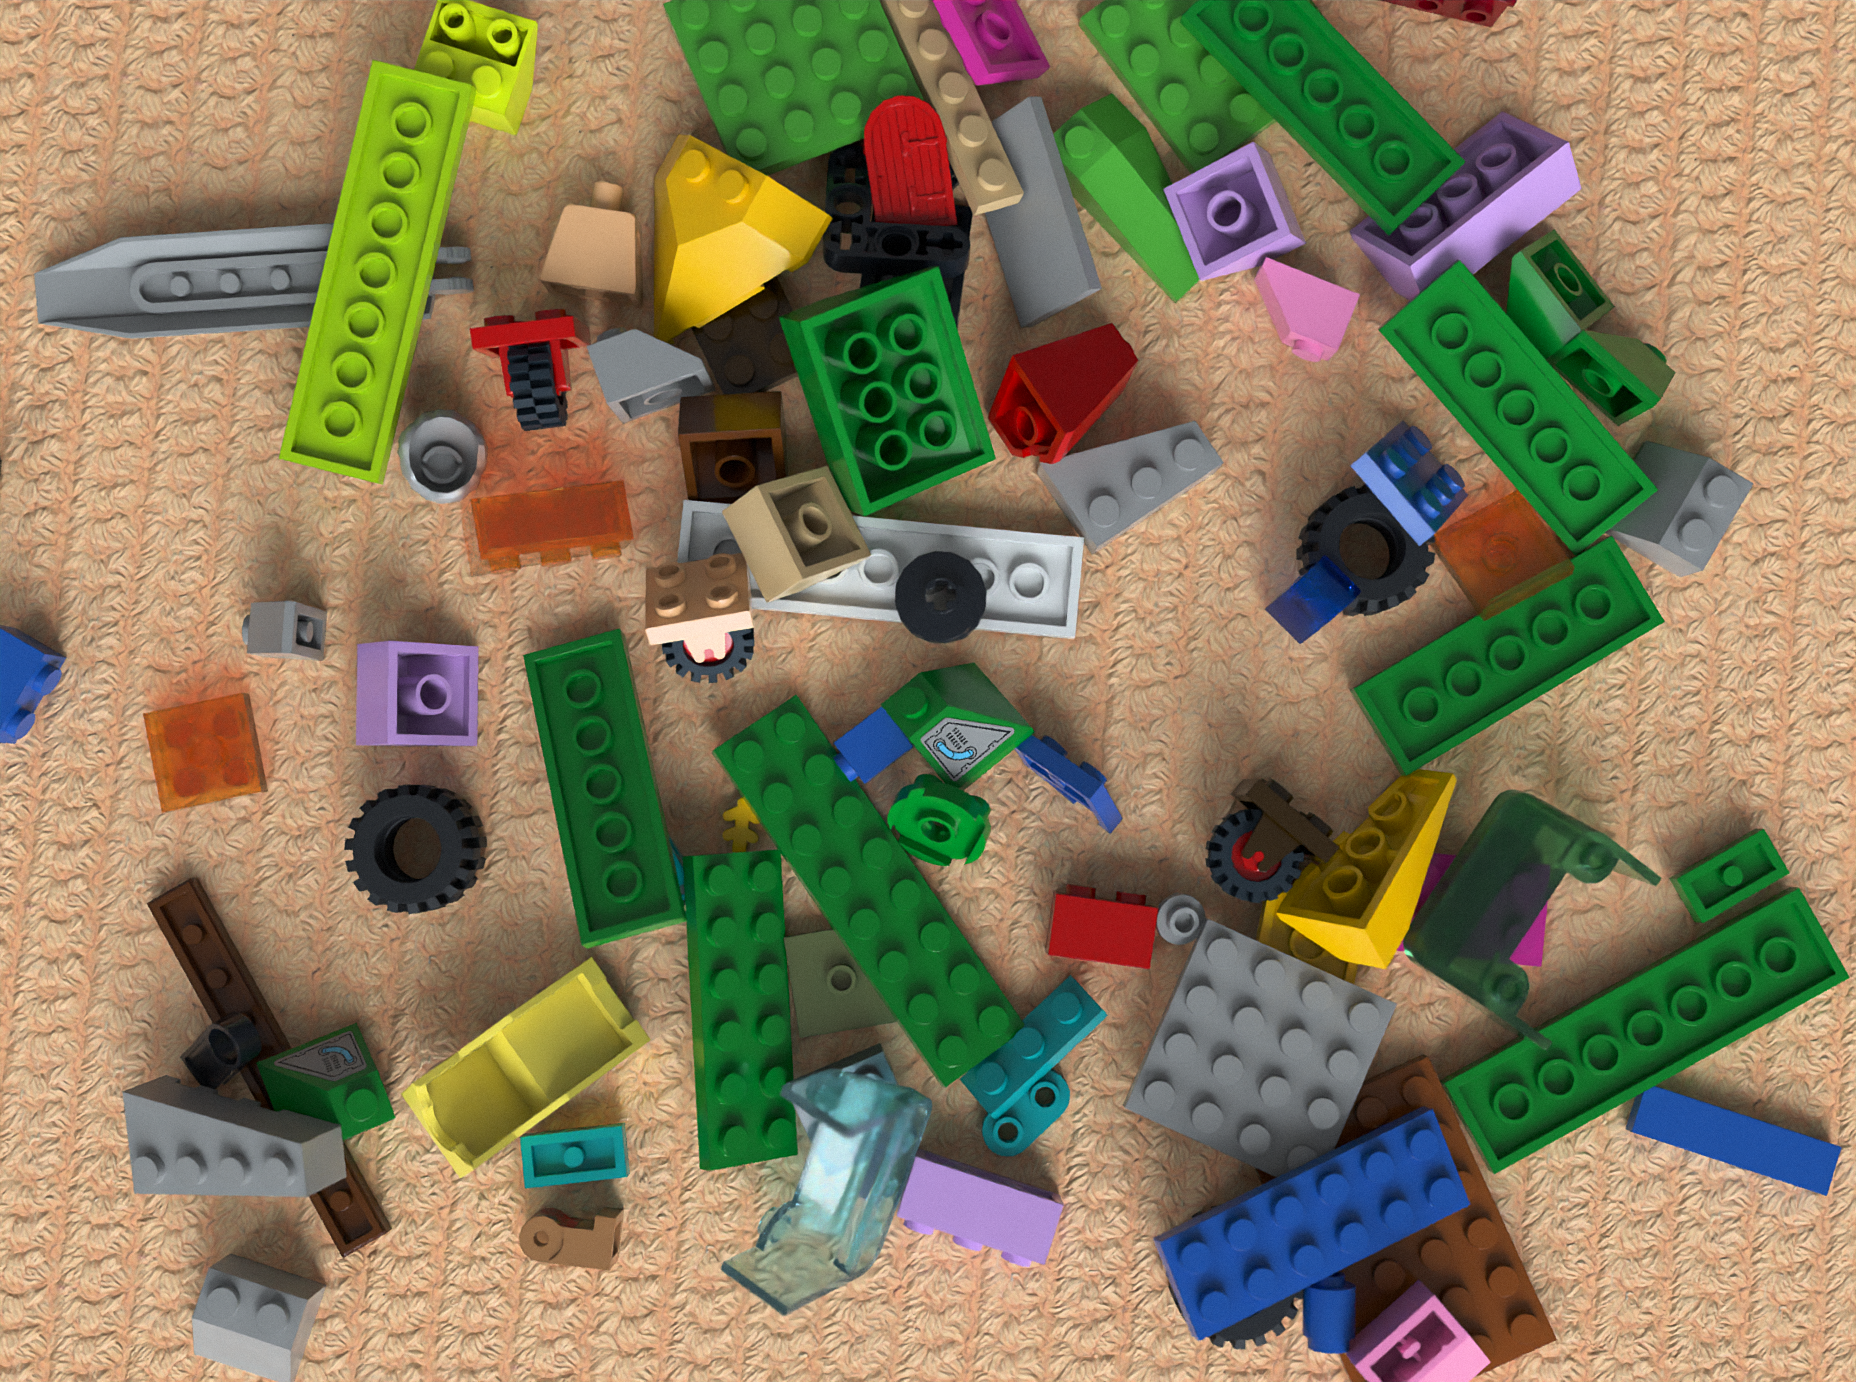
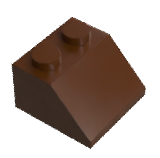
(731, 444)

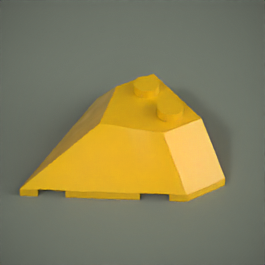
(721, 235)

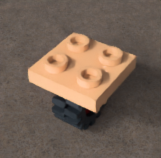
(702, 615)

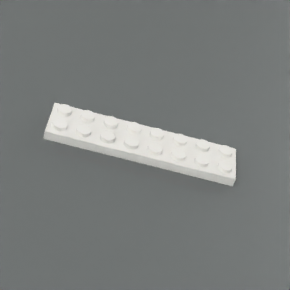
(1026, 575)

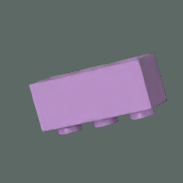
(979, 1208)

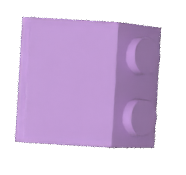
(1234, 213)
(416, 694)

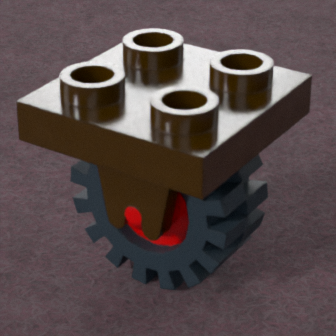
(1261, 847)

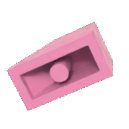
(1305, 309)

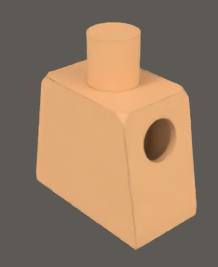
(597, 251)

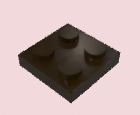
(748, 343)

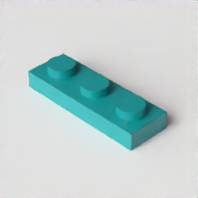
(1045, 1039)

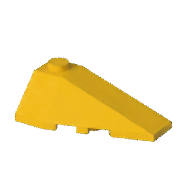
(1371, 885)

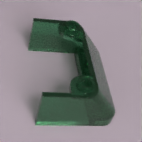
(1496, 895)

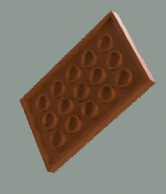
(1460, 1258)

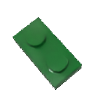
(1729, 875)

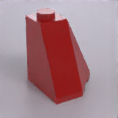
(1060, 392)

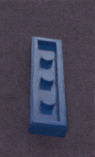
(1734, 1139)

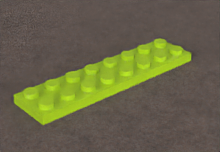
(377, 272)

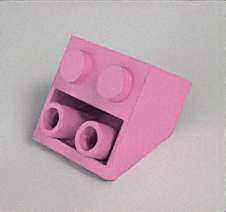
(1416, 1343)

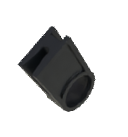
(222, 1050)

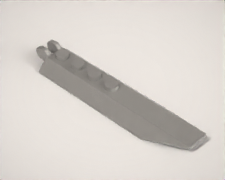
(201, 282)

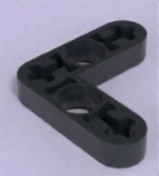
(870, 238)

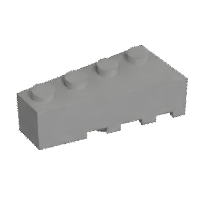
(217, 1145)

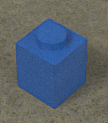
(871, 747)

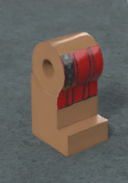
(571, 1241)

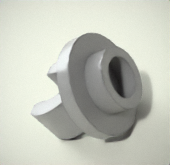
(1179, 918)

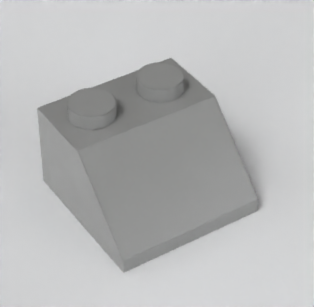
(645, 373)
(1688, 512)
(255, 1317)

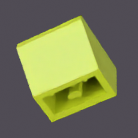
(484, 50)

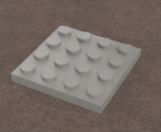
(1258, 1053)

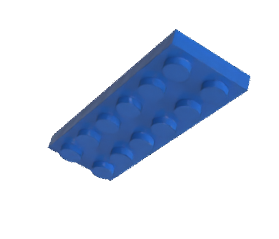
(1311, 1222)

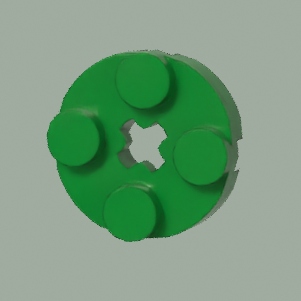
(931, 800)

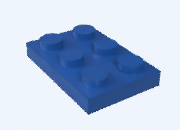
(1411, 481)

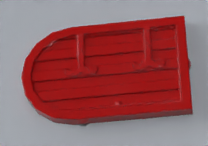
(908, 163)

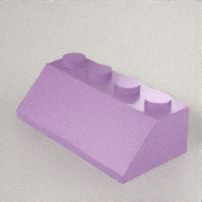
(1500, 192)

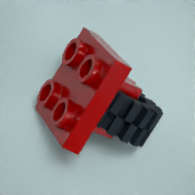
(534, 362)

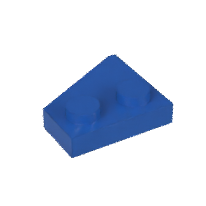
(1073, 782)

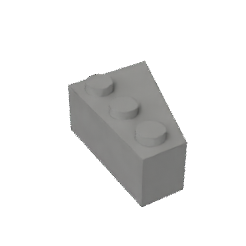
(1128, 480)

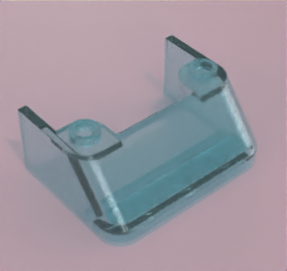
(844, 1192)

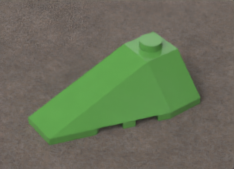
(1122, 186)

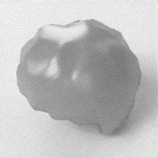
(442, 456)

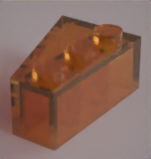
(546, 527)

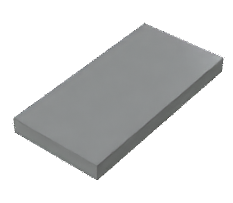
(1042, 235)

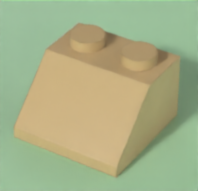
(795, 532)

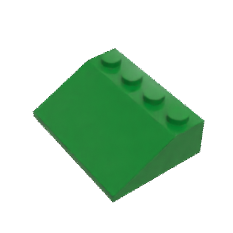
(888, 389)

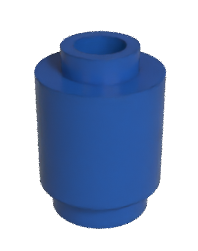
(1329, 1314)

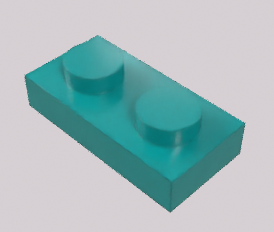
(574, 1155)

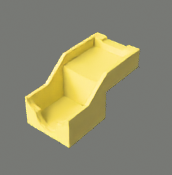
(524, 1067)

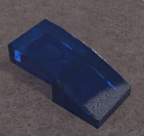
(1313, 600)

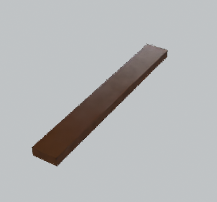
(227, 987)

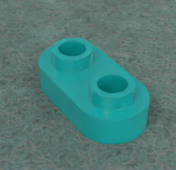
(1028, 1116)

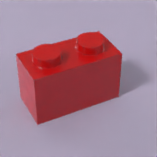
(1101, 928)

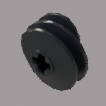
(921, 579)

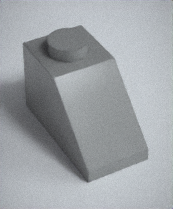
(285, 630)

